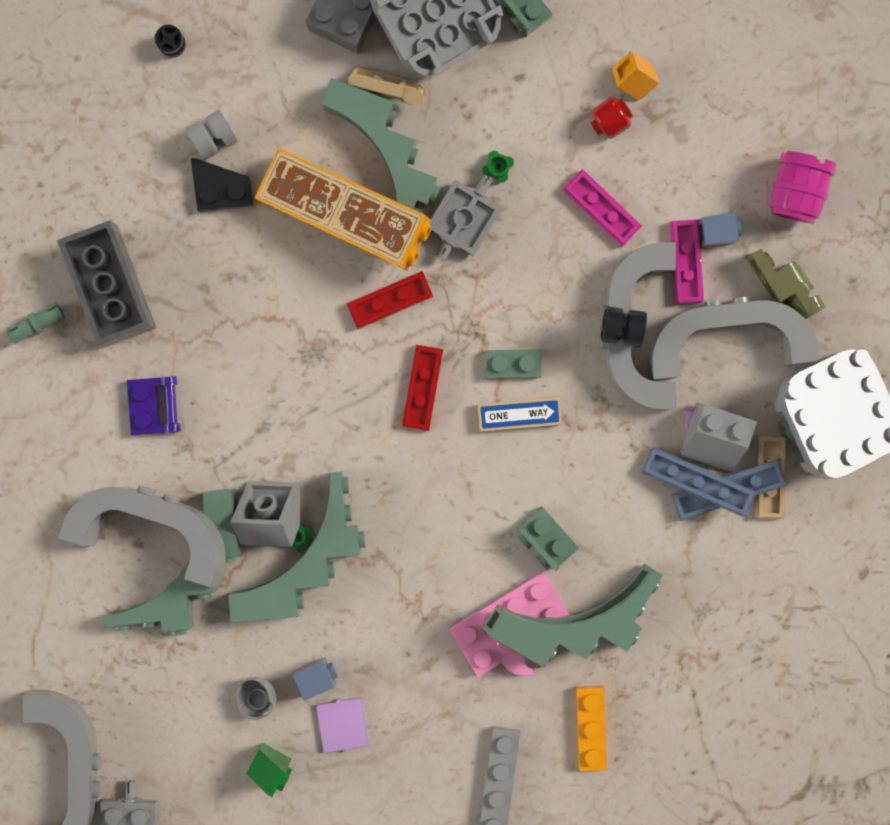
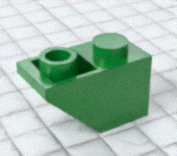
(270, 770)

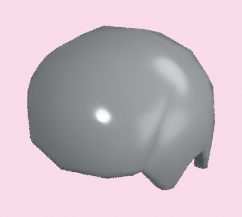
(255, 698)

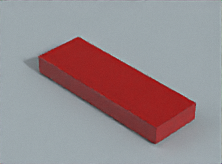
(390, 300)
(422, 387)

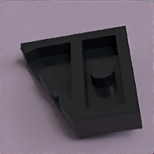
(219, 187)

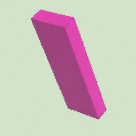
(602, 208)
(688, 272)

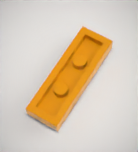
(591, 728)

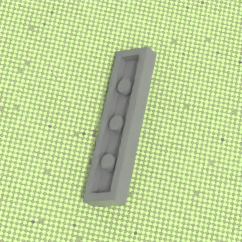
(499, 776)

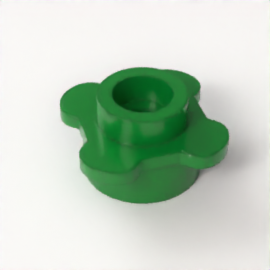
(505, 163)
(301, 543)

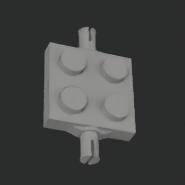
(464, 218)
(129, 809)

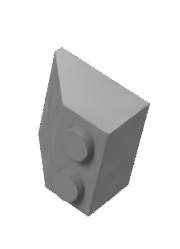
(717, 437)
(268, 514)

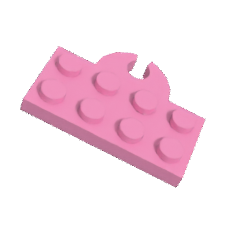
(483, 652)

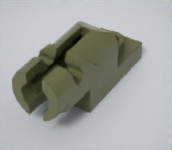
(786, 283)

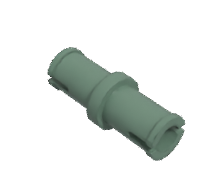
(35, 323)

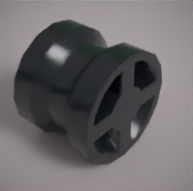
(166, 36)

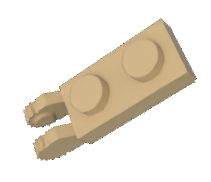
(388, 85)

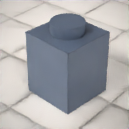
(719, 230)
(315, 678)

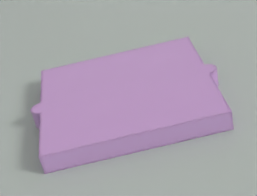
(342, 725)

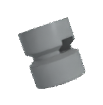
(211, 135)

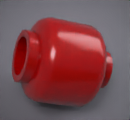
(611, 117)

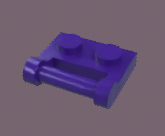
(145, 408)

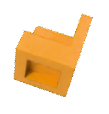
(635, 75)

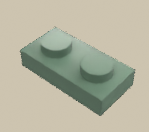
(513, 363)

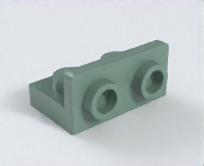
(525, 14)
(547, 538)

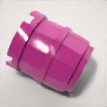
(801, 187)

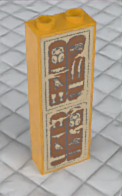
(344, 209)

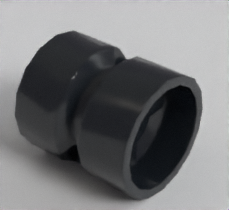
(623, 326)

